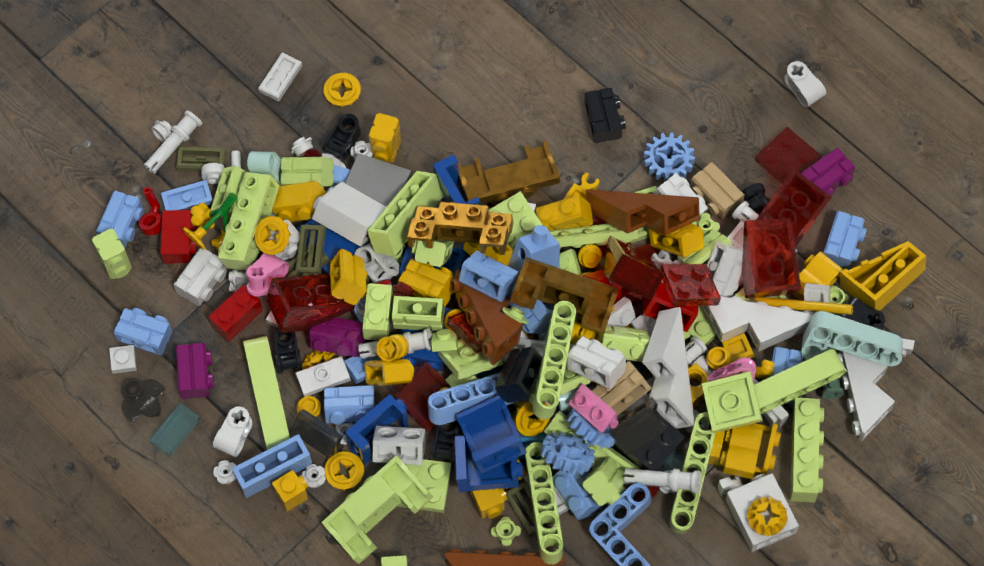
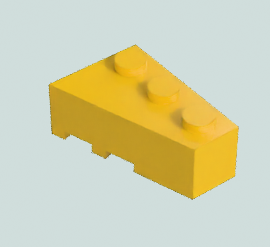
(884, 277)

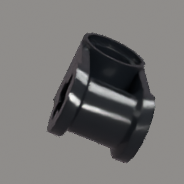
(341, 140)
(864, 314)
(287, 353)
(444, 443)

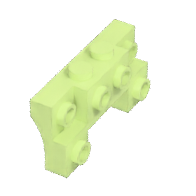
(371, 504)

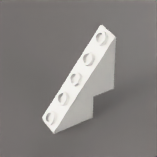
(764, 323)
(668, 363)
(865, 399)

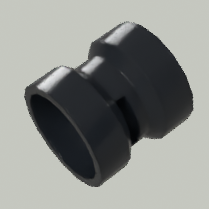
(755, 197)

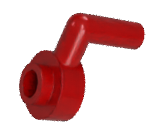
(151, 222)

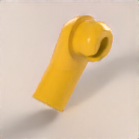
(765, 369)

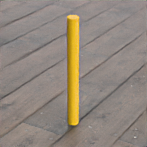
(808, 305)

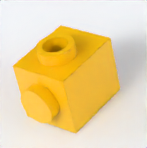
(290, 490)
(489, 502)

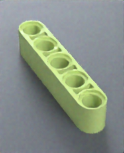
(554, 370)
(799, 380)
(266, 391)
(696, 461)
(547, 513)

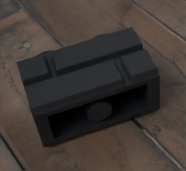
(603, 115)
(519, 375)

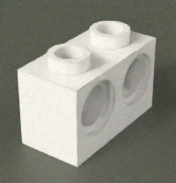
(399, 441)

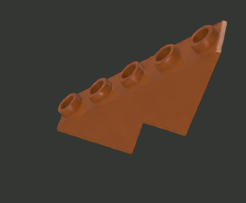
(634, 210)
(491, 326)
(481, 558)

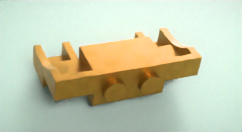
(507, 180)
(461, 224)
(554, 285)

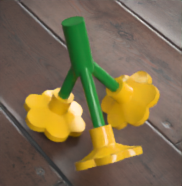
(205, 218)

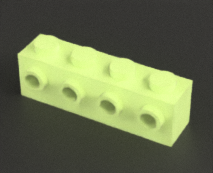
(253, 204)
(392, 226)
(805, 450)

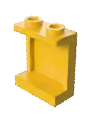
(765, 459)

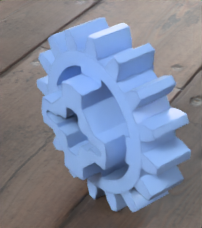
(669, 147)
(589, 432)
(567, 453)

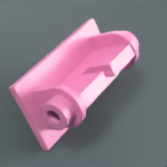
(594, 409)

